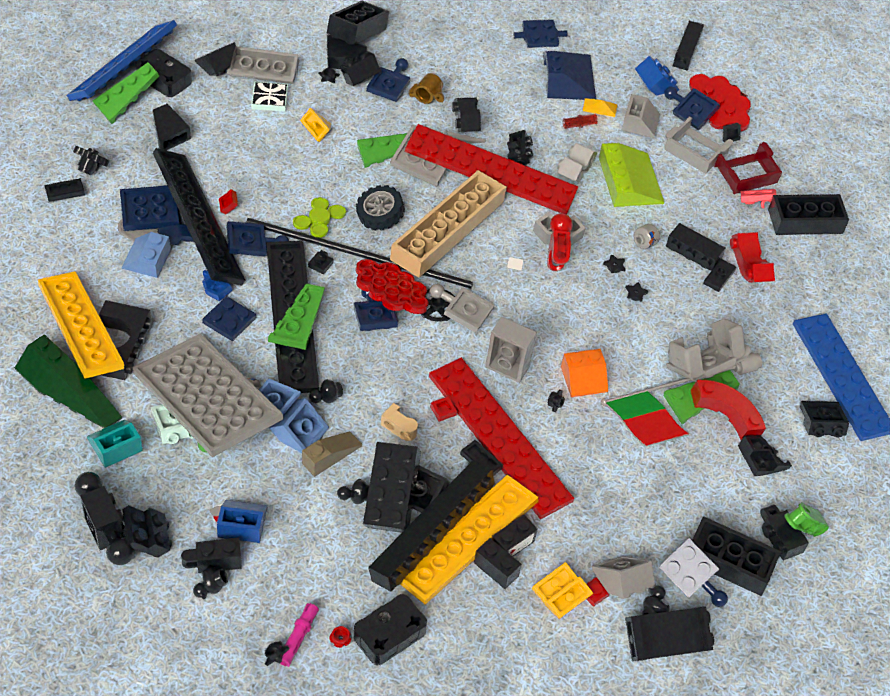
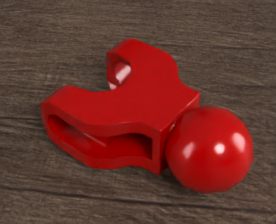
(560, 241)

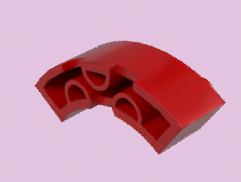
(747, 254)
(730, 402)

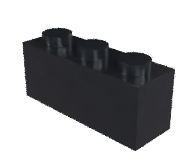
(695, 246)

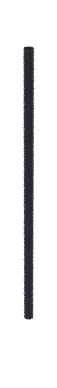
(356, 252)

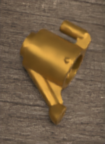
(428, 89)

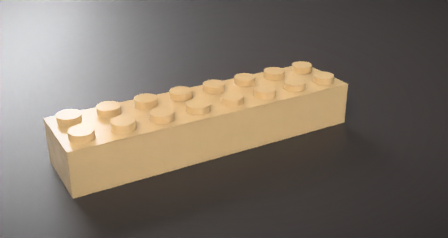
(447, 223)

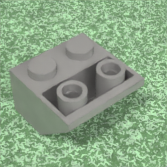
(641, 117)

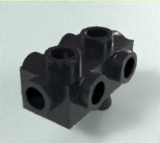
(520, 147)

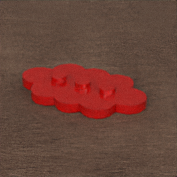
(732, 105)
(391, 286)

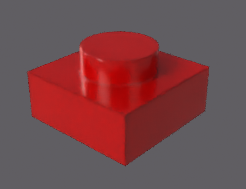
(228, 201)
(443, 408)
(598, 590)

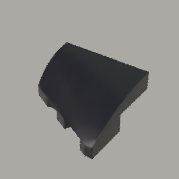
(761, 456)

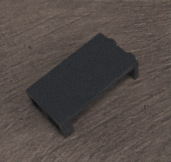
(669, 633)

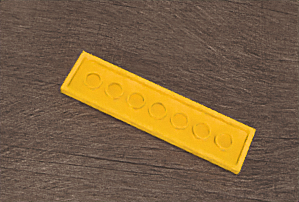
(80, 325)
(458, 547)

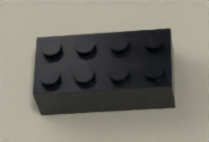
(357, 22)
(808, 214)
(392, 487)
(737, 555)

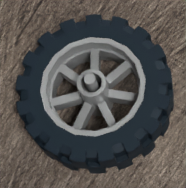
(377, 199)

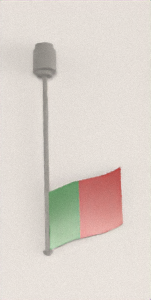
(648, 417)

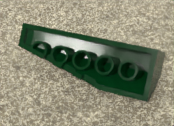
(60, 378)

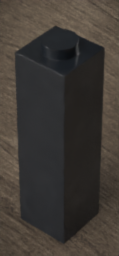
(688, 45)

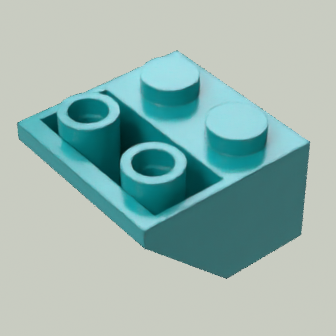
(116, 442)

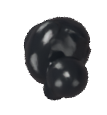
(328, 392)
(357, 494)
(212, 582)
(653, 603)

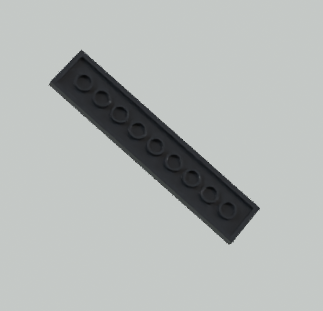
(198, 217)
(287, 278)

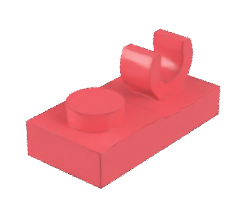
(753, 196)

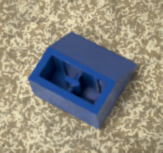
(656, 76)
(241, 521)

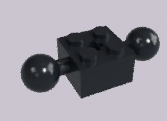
(103, 518)

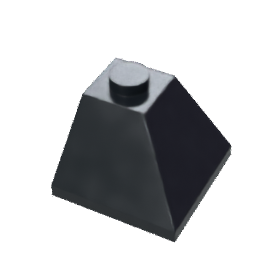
(217, 60)

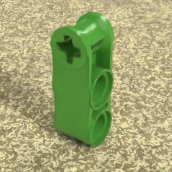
(807, 520)

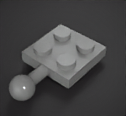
(465, 307)

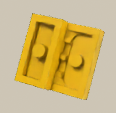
(562, 590)

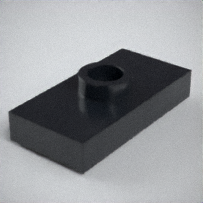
(64, 190)
(719, 275)
(478, 453)

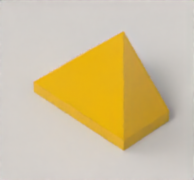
(600, 107)
(316, 124)

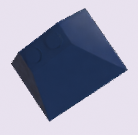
(569, 75)

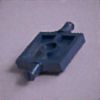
(540, 33)

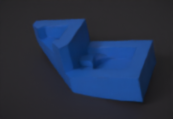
(215, 289)

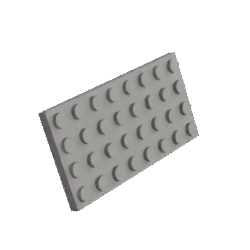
(207, 394)

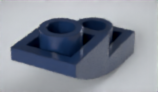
(176, 233)

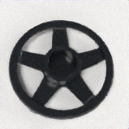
(436, 305)

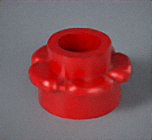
(340, 631)

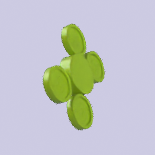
(319, 217)

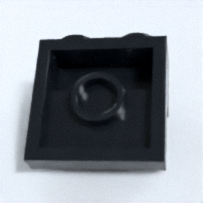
(824, 418)
(146, 531)

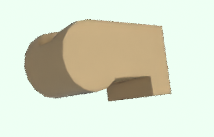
(399, 424)

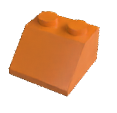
(585, 372)

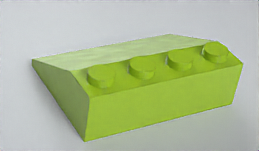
(629, 176)

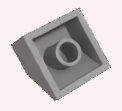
(625, 575)

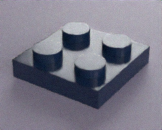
(229, 318)

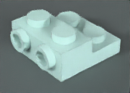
(168, 426)

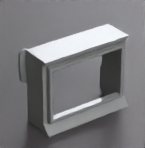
(688, 155)

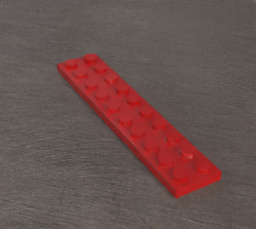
(468, 159)
(501, 436)

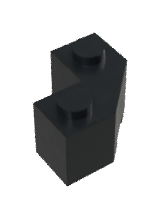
(468, 114)

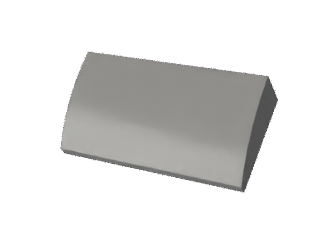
(263, 65)

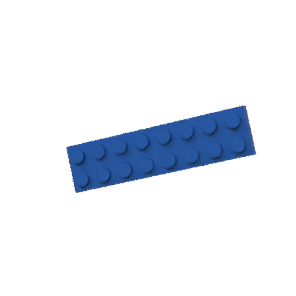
(121, 61)
(843, 376)

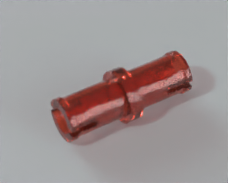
(580, 121)

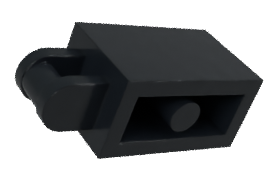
(781, 533)
(213, 553)

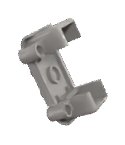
(724, 351)

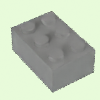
(510, 349)

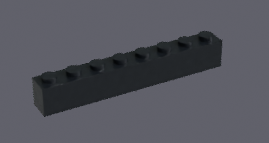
(431, 526)

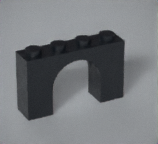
(132, 321)

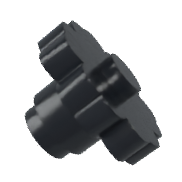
(89, 160)

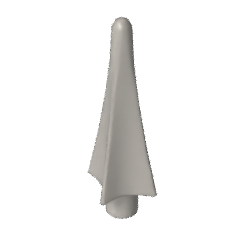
(467, 139)

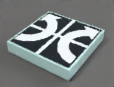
(269, 96)

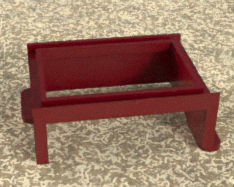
(763, 156)

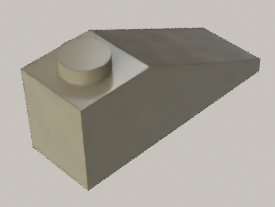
(328, 452)

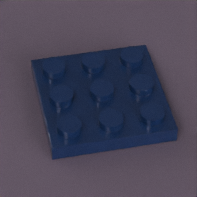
(148, 208)

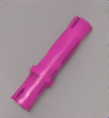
(301, 628)

